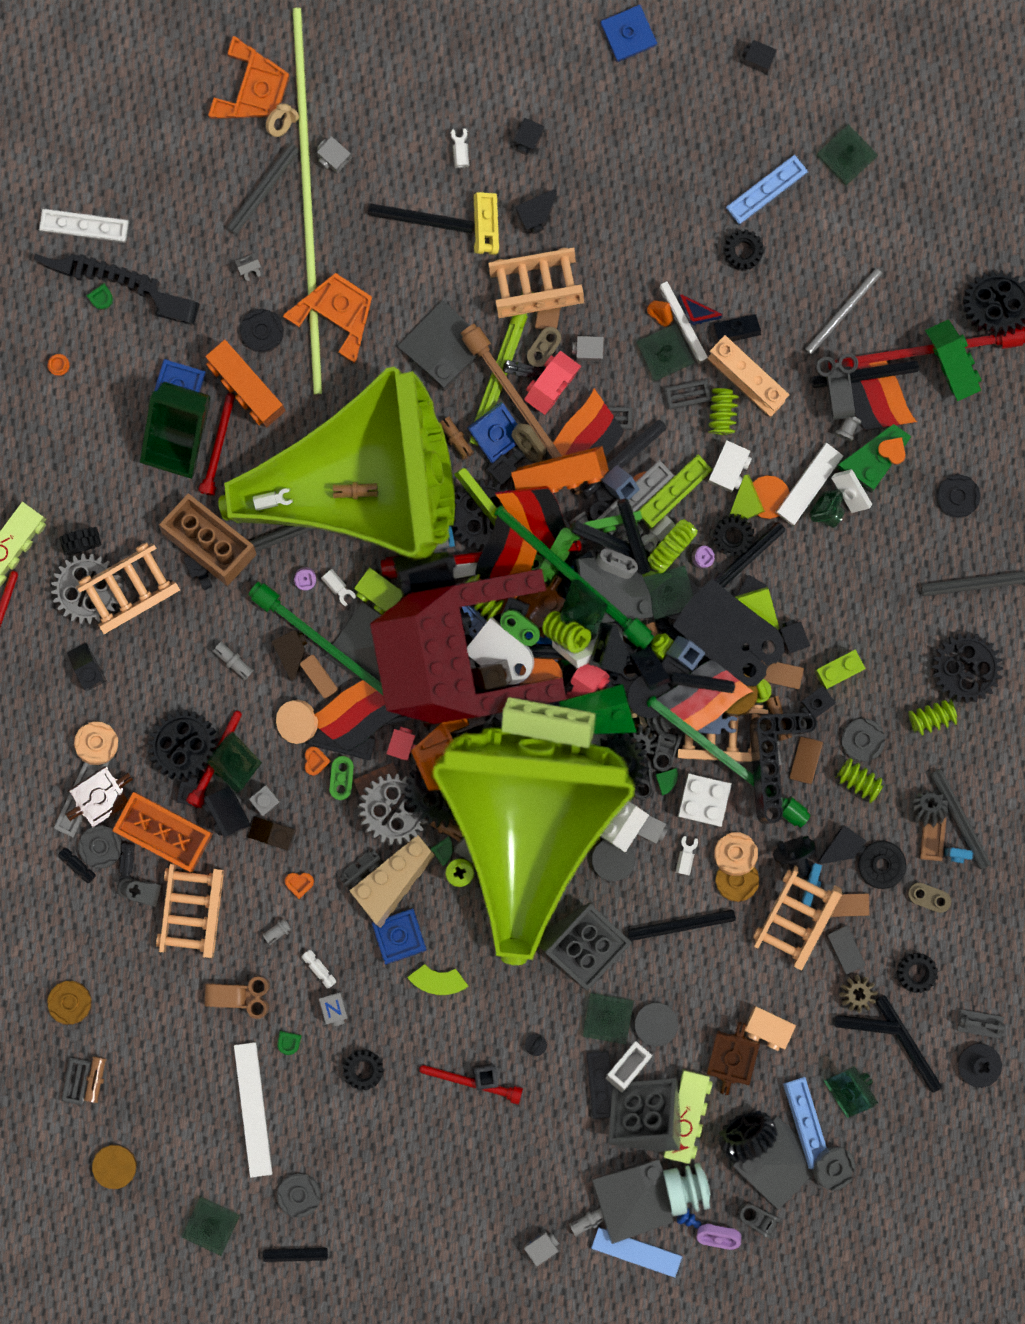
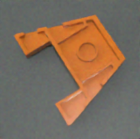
(261, 86)
(342, 305)
(433, 747)

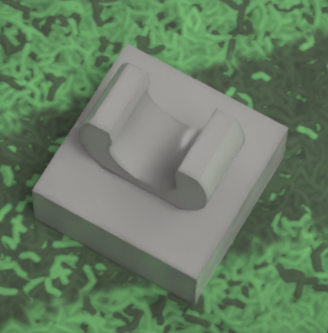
(248, 264)

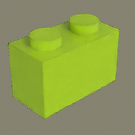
(378, 591)
(839, 669)

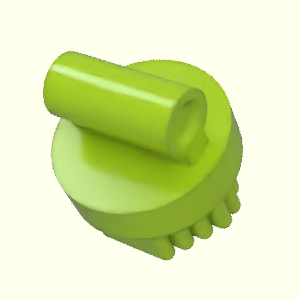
(764, 691)

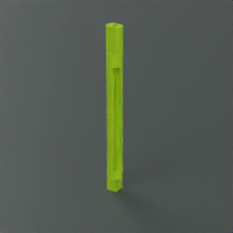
(506, 353)

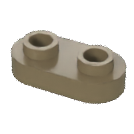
(543, 346)
(528, 442)
(929, 897)

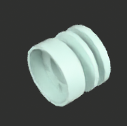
(687, 1189)

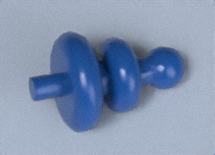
(689, 1219)

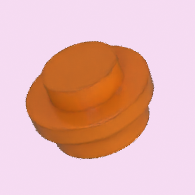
(58, 364)

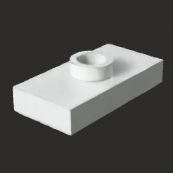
(852, 491)

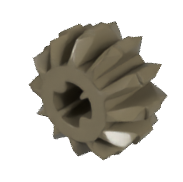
(865, 990)

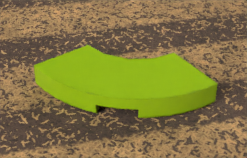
(438, 982)

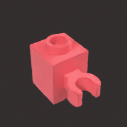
(401, 743)

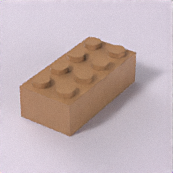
(207, 539)

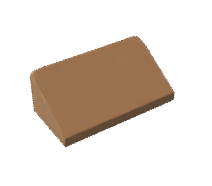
(319, 676)
(806, 760)

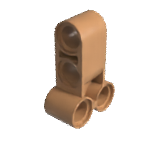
(237, 996)

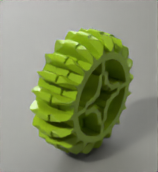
(672, 546)

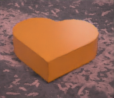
(661, 312)
(893, 450)
(315, 761)
(299, 884)

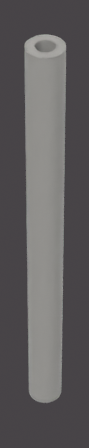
(843, 311)

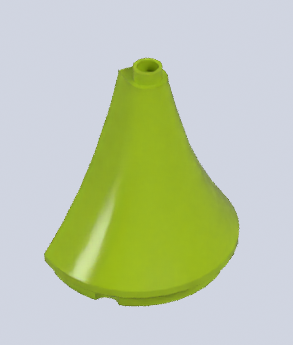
(377, 438)
(528, 822)

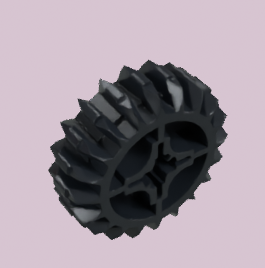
(747, 1136)

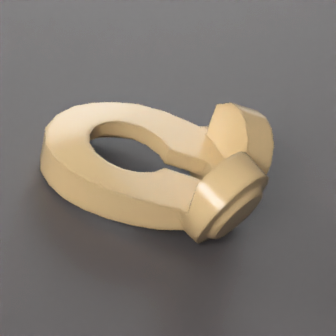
(290, 114)

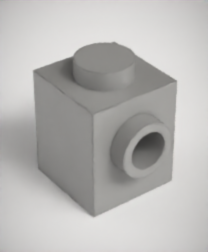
(333, 155)

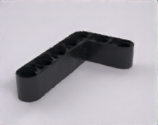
(771, 759)

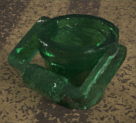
(828, 510)

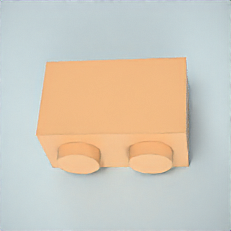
(769, 1028)

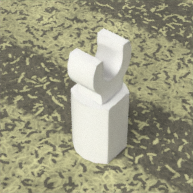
(460, 150)
(271, 499)
(657, 533)
(337, 586)
(686, 857)

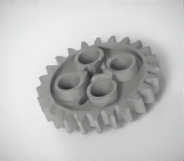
(68, 580)
(377, 798)

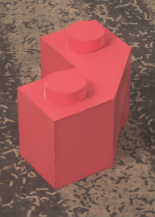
(551, 383)
(588, 680)

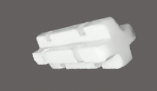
(318, 968)

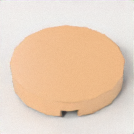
(296, 721)
(96, 743)
(736, 854)

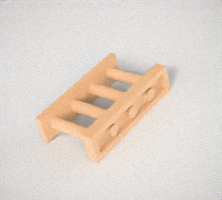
(539, 301)
(747, 376)
(146, 599)
(688, 750)
(209, 923)
(811, 935)

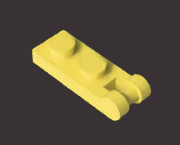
(486, 223)

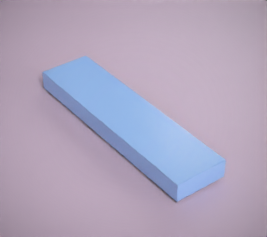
(766, 189)
(805, 1119)
(638, 1253)

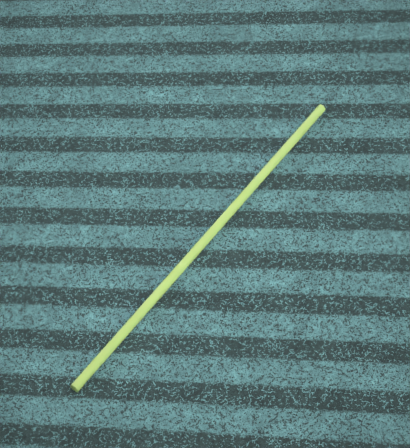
(307, 200)

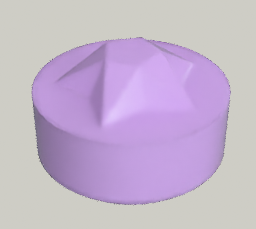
(703, 557)
(305, 578)

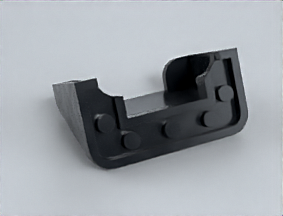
(428, 574)

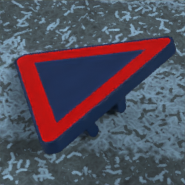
(697, 312)

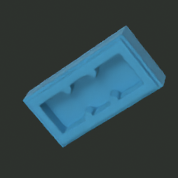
(958, 855)
(813, 879)

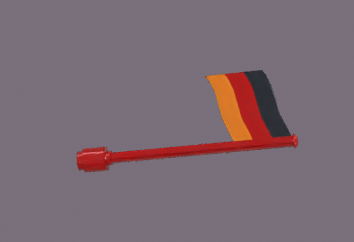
(881, 401)
(532, 507)

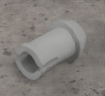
(277, 931)

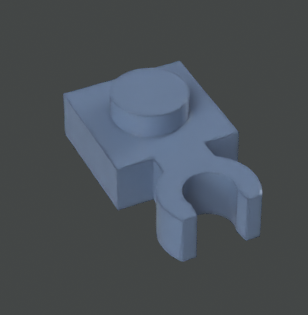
(718, 724)

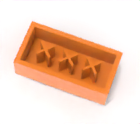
(245, 383)
(563, 471)
(162, 832)

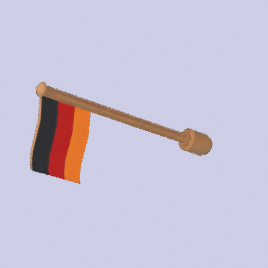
(588, 428)

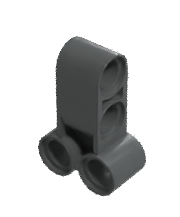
(839, 386)

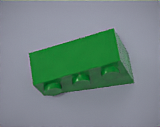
(954, 360)
(867, 462)
(610, 710)

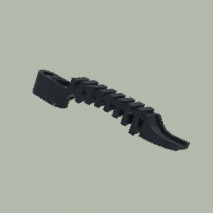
(171, 306)

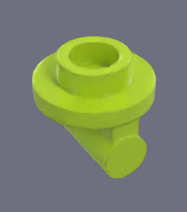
(661, 644)

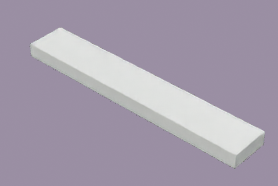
(253, 1109)

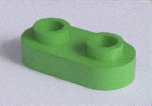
(520, 627)
(341, 778)

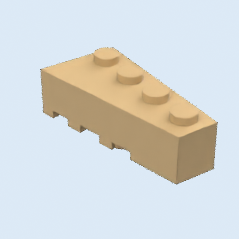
(392, 880)

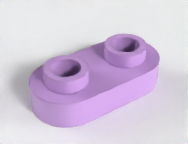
(719, 1236)

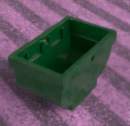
(174, 429)

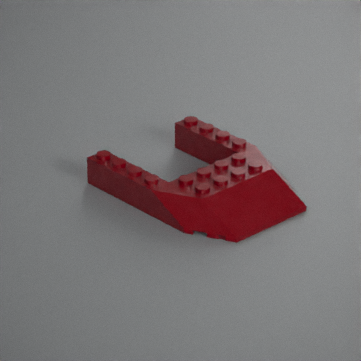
(427, 659)

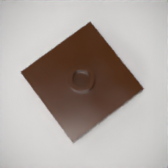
(363, 782)

